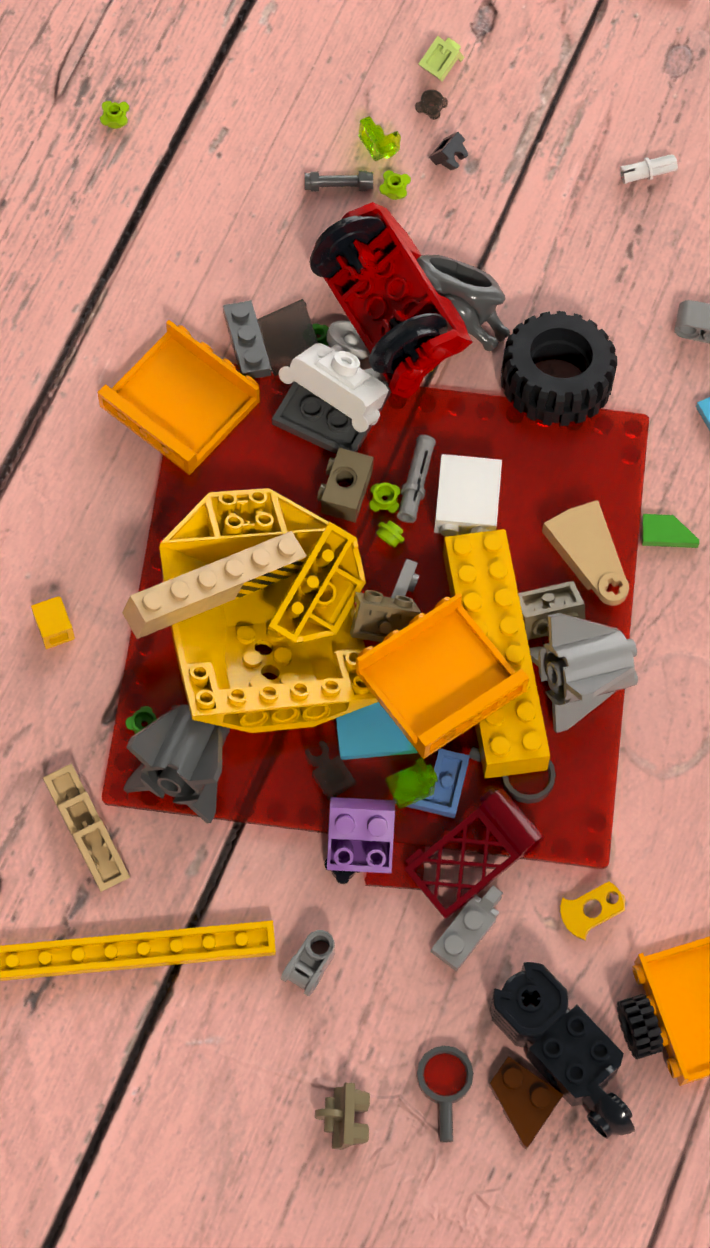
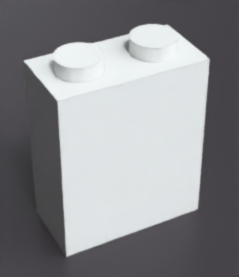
(467, 495)

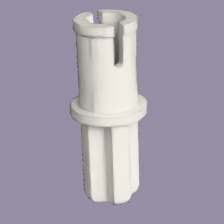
(648, 168)

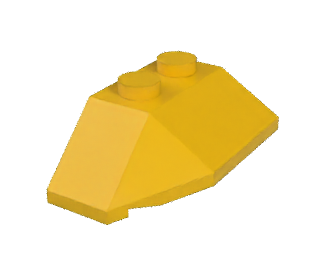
(322, 589)

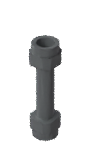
(363, 181)

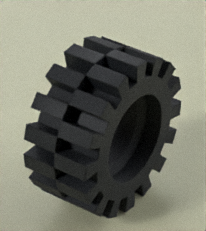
(640, 1026)

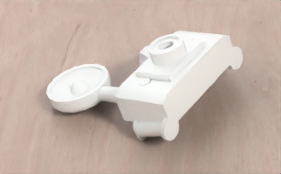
(336, 375)

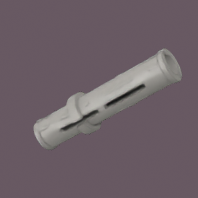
(413, 489)

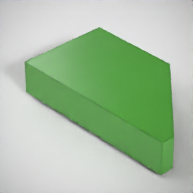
(666, 532)

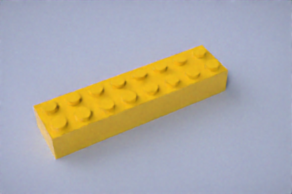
(483, 573)

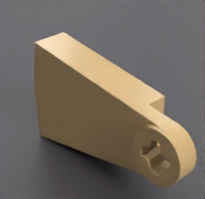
(588, 549)

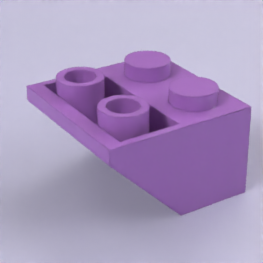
(361, 835)

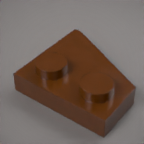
(524, 1099)

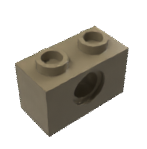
(345, 501)

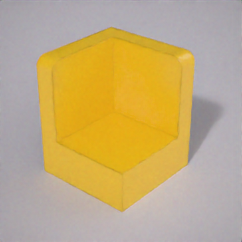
(53, 622)

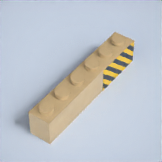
(214, 584)

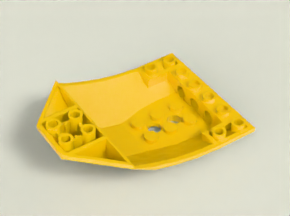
(218, 646)

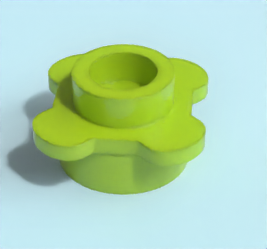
(114, 120)
(394, 191)
(388, 490)

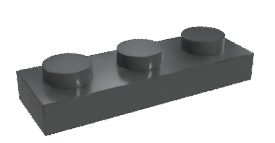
(247, 339)

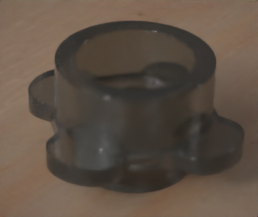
(431, 97)

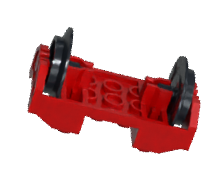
(388, 296)

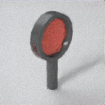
(527, 786)
(445, 1078)

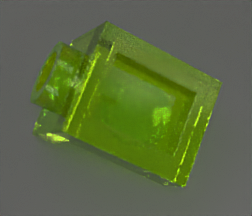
(376, 142)
(412, 783)

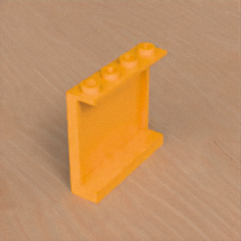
(181, 398)
(439, 676)
(680, 994)

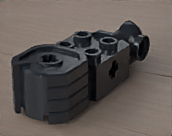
(562, 1045)

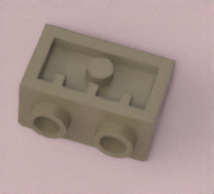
(546, 601)
(380, 615)

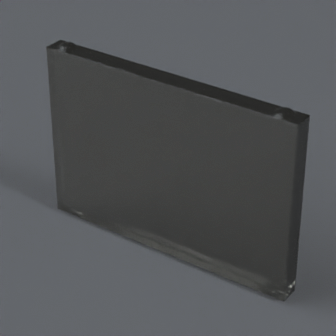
(287, 334)

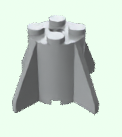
(583, 666)

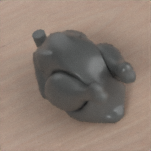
(472, 294)

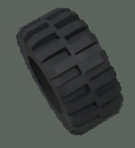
(563, 339)

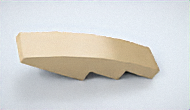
(86, 827)

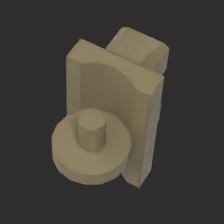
(339, 1116)

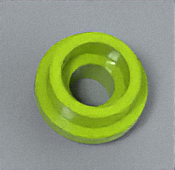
(390, 533)

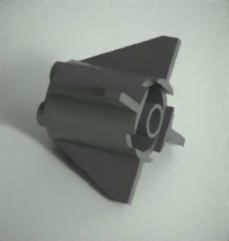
(179, 760)

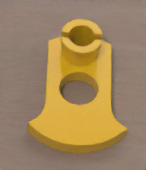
(573, 910)

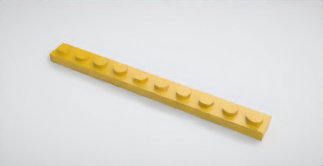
(137, 950)

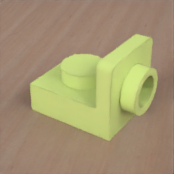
(441, 57)

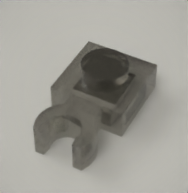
(330, 774)

